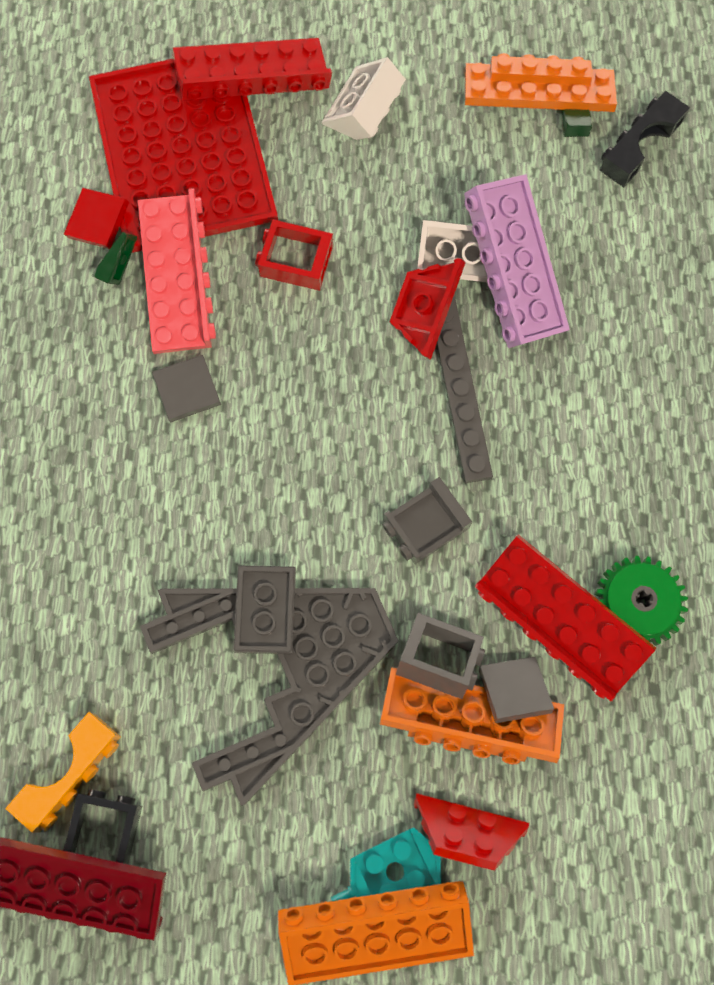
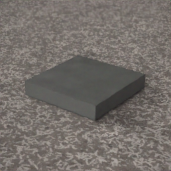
(186, 388)
(515, 689)

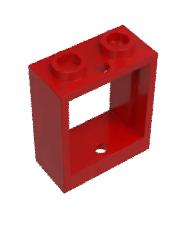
(287, 274)

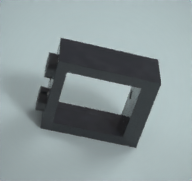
(98, 798)

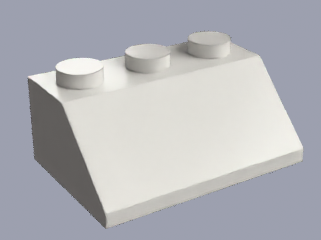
(365, 99)
(448, 241)

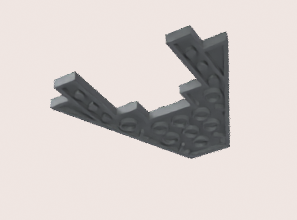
(335, 646)

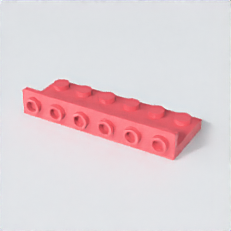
(176, 273)

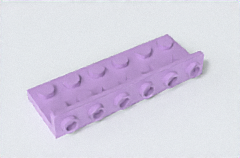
(516, 260)

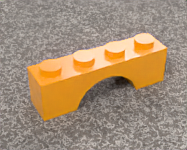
(38, 805)

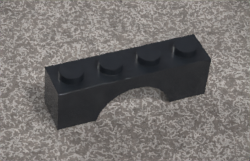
(661, 119)

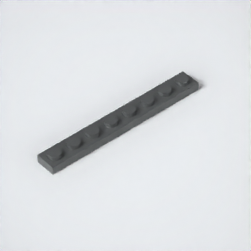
(463, 400)

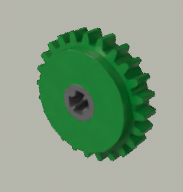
(649, 583)

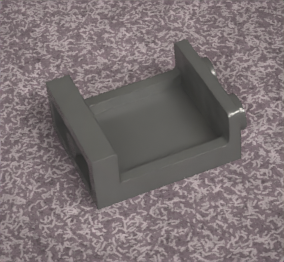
(426, 522)

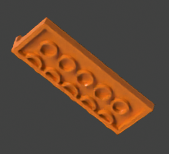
(375, 933)

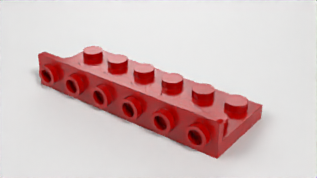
(251, 68)
(564, 618)

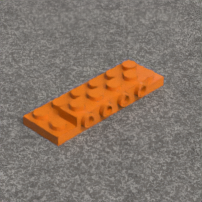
(540, 84)
(469, 723)

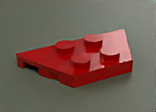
(425, 304)
(468, 833)

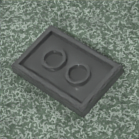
(265, 610)

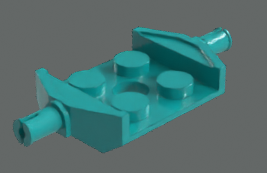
(408, 849)

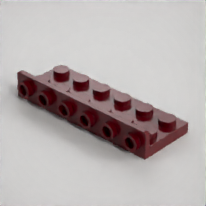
(81, 889)

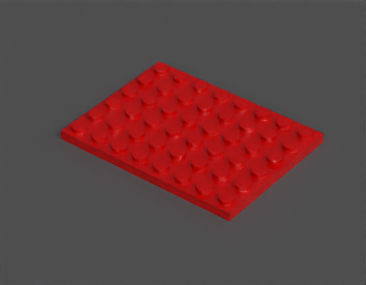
(172, 145)

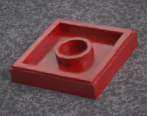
(96, 218)

